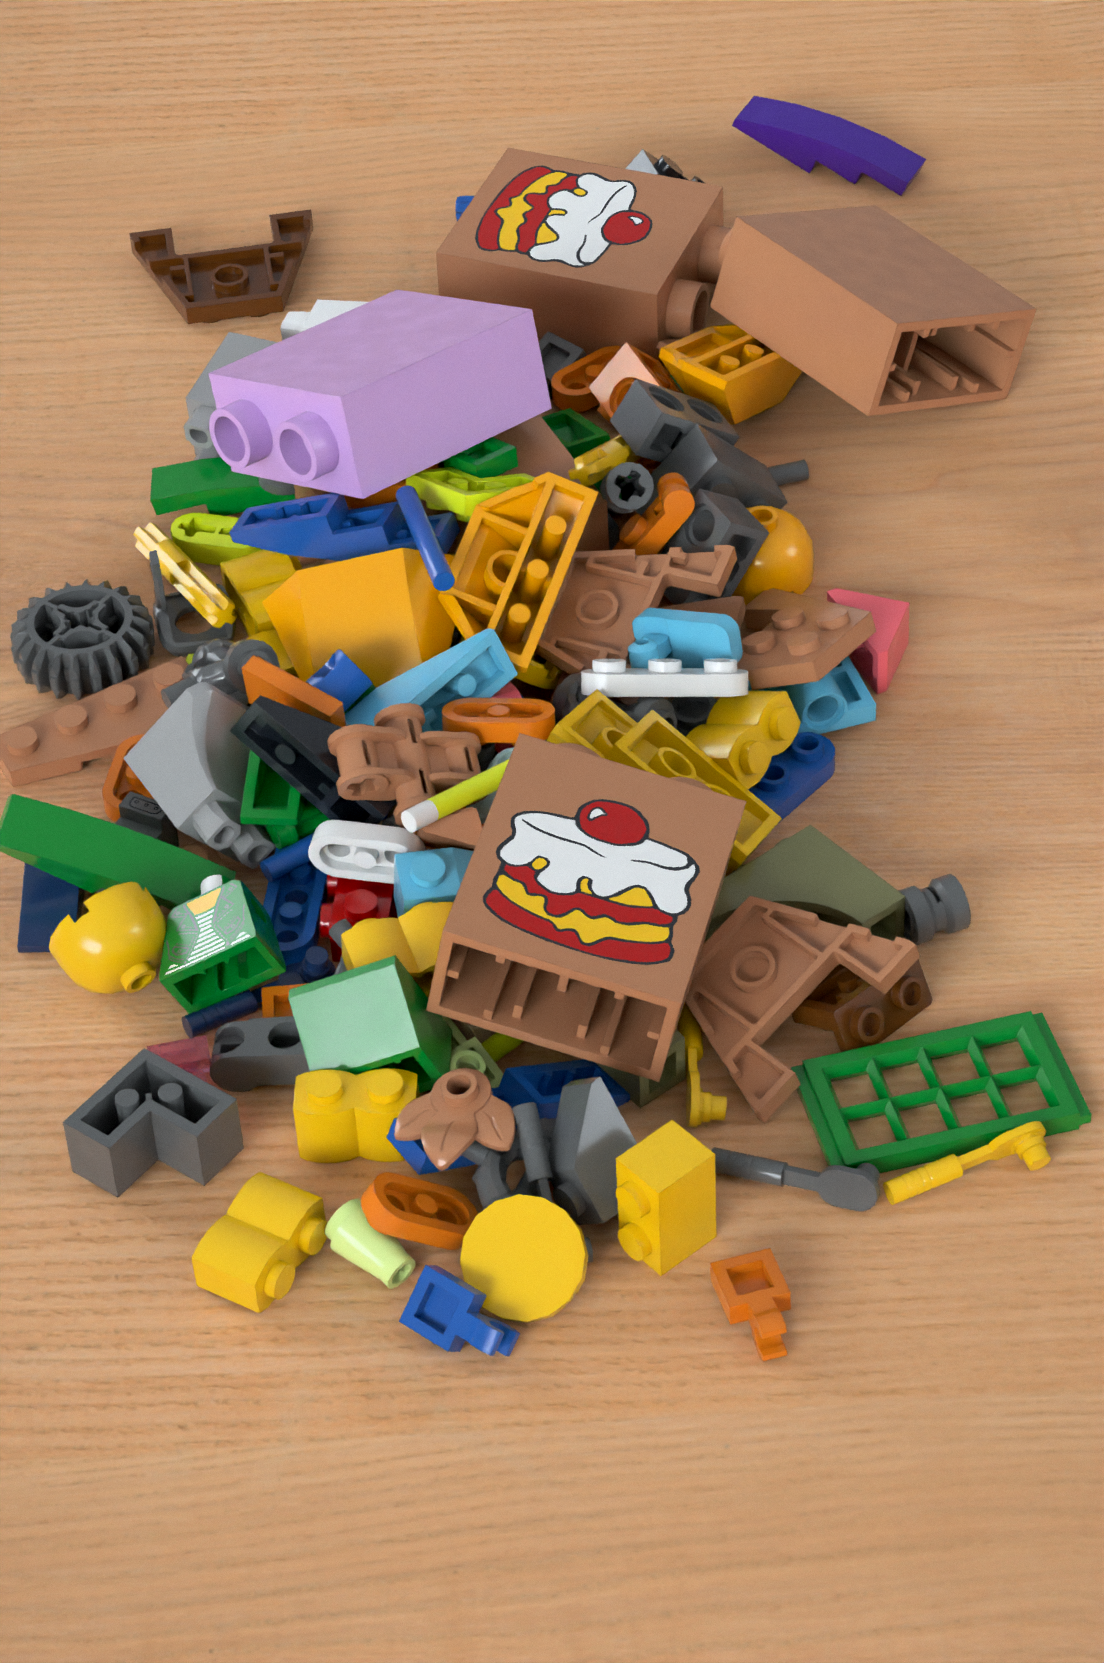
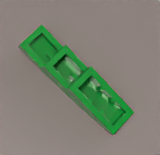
(208, 483)
(100, 853)

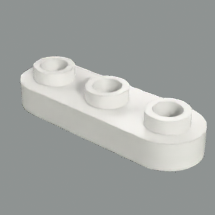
(665, 679)

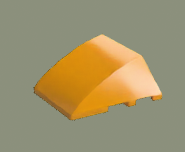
(368, 606)

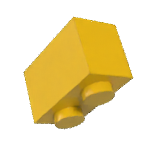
(666, 1197)

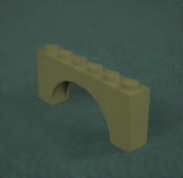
(799, 873)

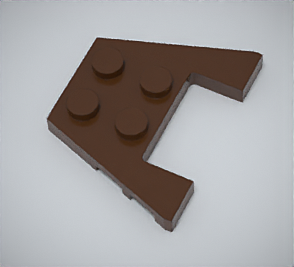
(230, 280)

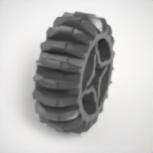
(82, 639)

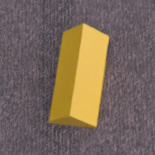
(662, 750)

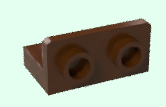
(861, 1012)

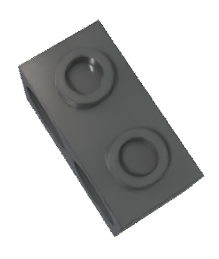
(658, 419)
(713, 522)

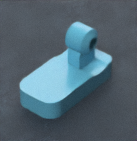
(683, 636)

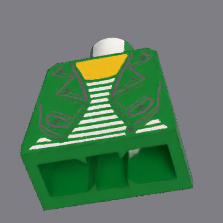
(218, 945)

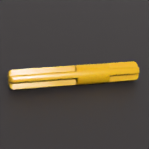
(600, 460)
(186, 576)

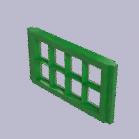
(1040, 1049)

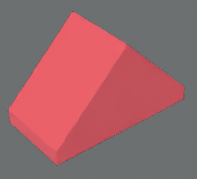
(882, 652)

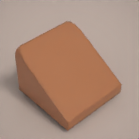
(455, 830)

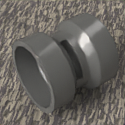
(935, 909)

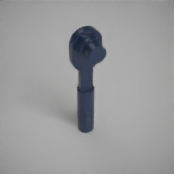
(312, 968)

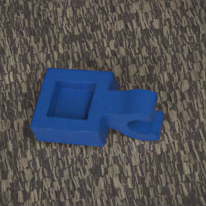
(448, 1314)

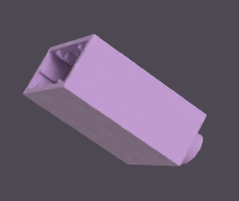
(379, 392)

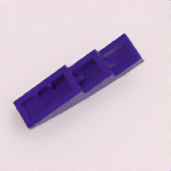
(842, 146)

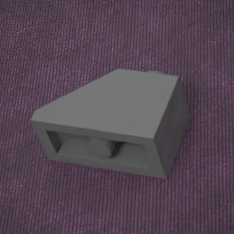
(585, 1149)

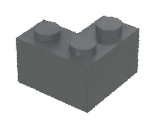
(719, 468)
(150, 1116)

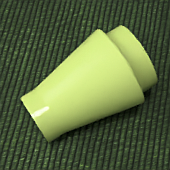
(365, 1247)

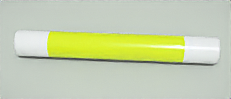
(453, 798)

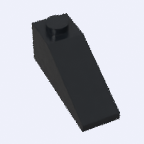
(299, 752)

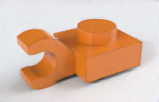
(755, 1291)

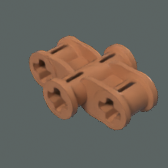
(400, 759)

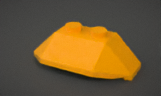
(730, 371)
(517, 561)

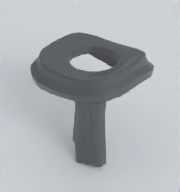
(170, 608)

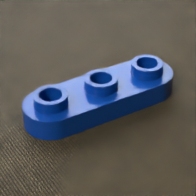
(796, 773)
(295, 909)

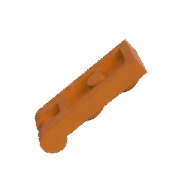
(662, 518)

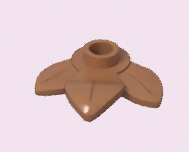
(453, 1120)

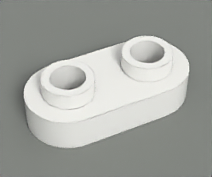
(360, 849)

